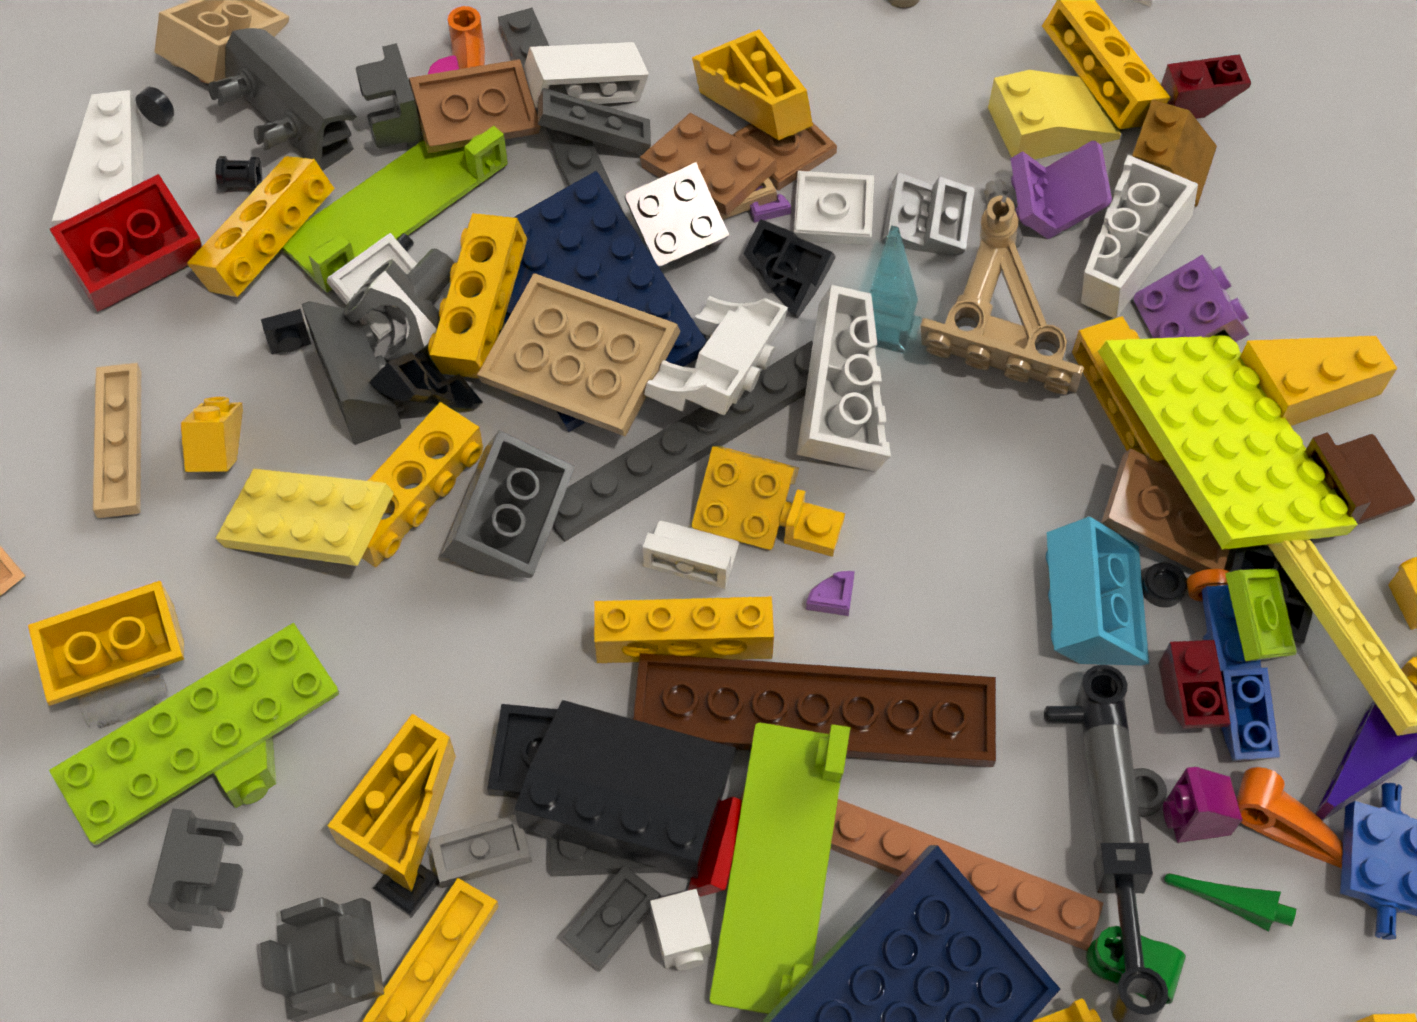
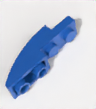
(1245, 684)

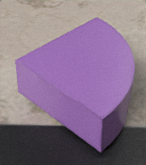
(770, 210)
(832, 594)

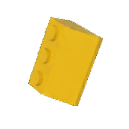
(106, 642)

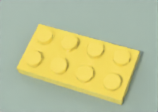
(305, 516)

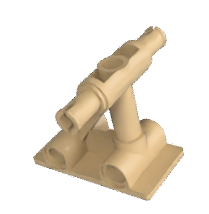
(995, 340)

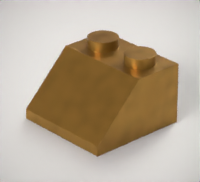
(1176, 143)

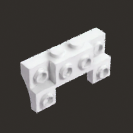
(728, 361)

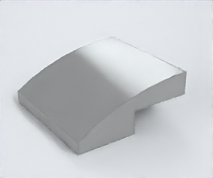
(930, 215)

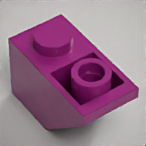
(1201, 806)

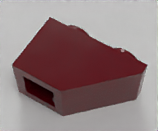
(1205, 83)
(1194, 684)

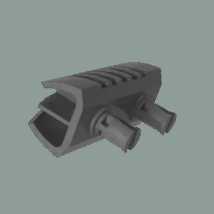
(287, 95)

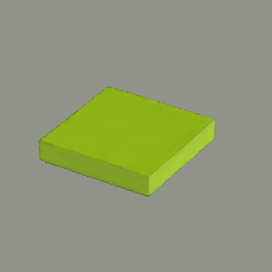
(1261, 614)

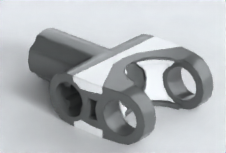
(404, 300)

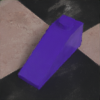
(1368, 761)

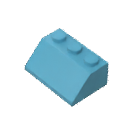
(1096, 595)

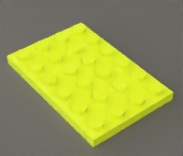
(1226, 441)

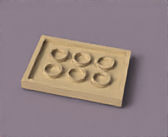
(579, 354)

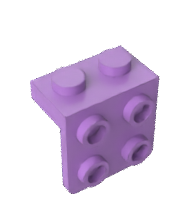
(1063, 192)
(1192, 303)

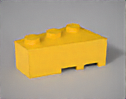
(755, 85)
(1319, 373)
(397, 802)

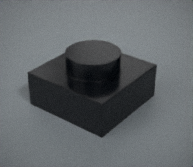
(286, 331)

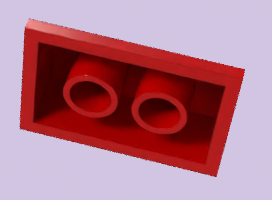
(127, 242)

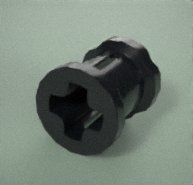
(238, 173)

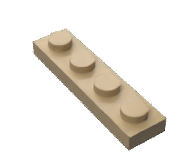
(117, 441)

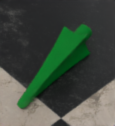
(1252, 904)

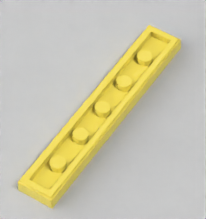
(1350, 633)

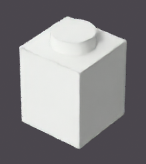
(681, 930)

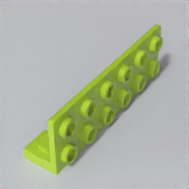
(393, 202)
(193, 733)
(778, 865)

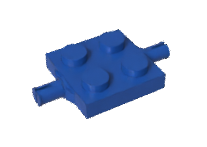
(1381, 858)

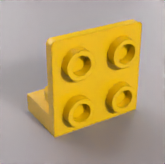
(743, 496)

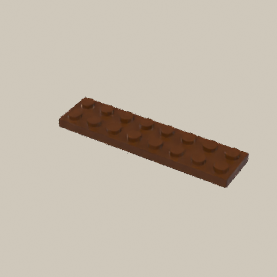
(888, 711)

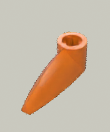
(466, 36)
(1283, 818)

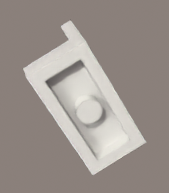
(690, 553)

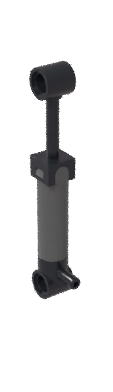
(1121, 857)

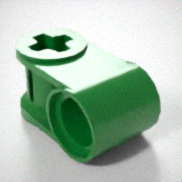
(1157, 956)

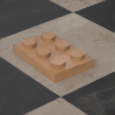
(470, 101)
(725, 162)
(1158, 513)

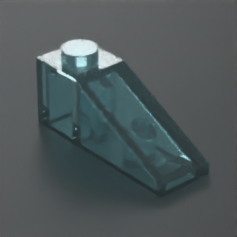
(894, 297)

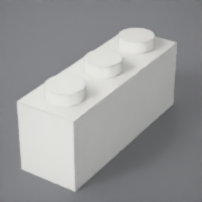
(587, 71)

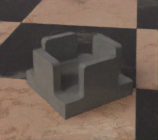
(383, 80)
(190, 877)
(323, 957)

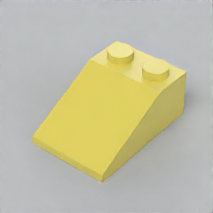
(1047, 113)

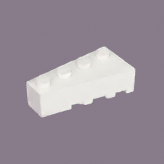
(105, 155)
(1136, 232)
(843, 395)

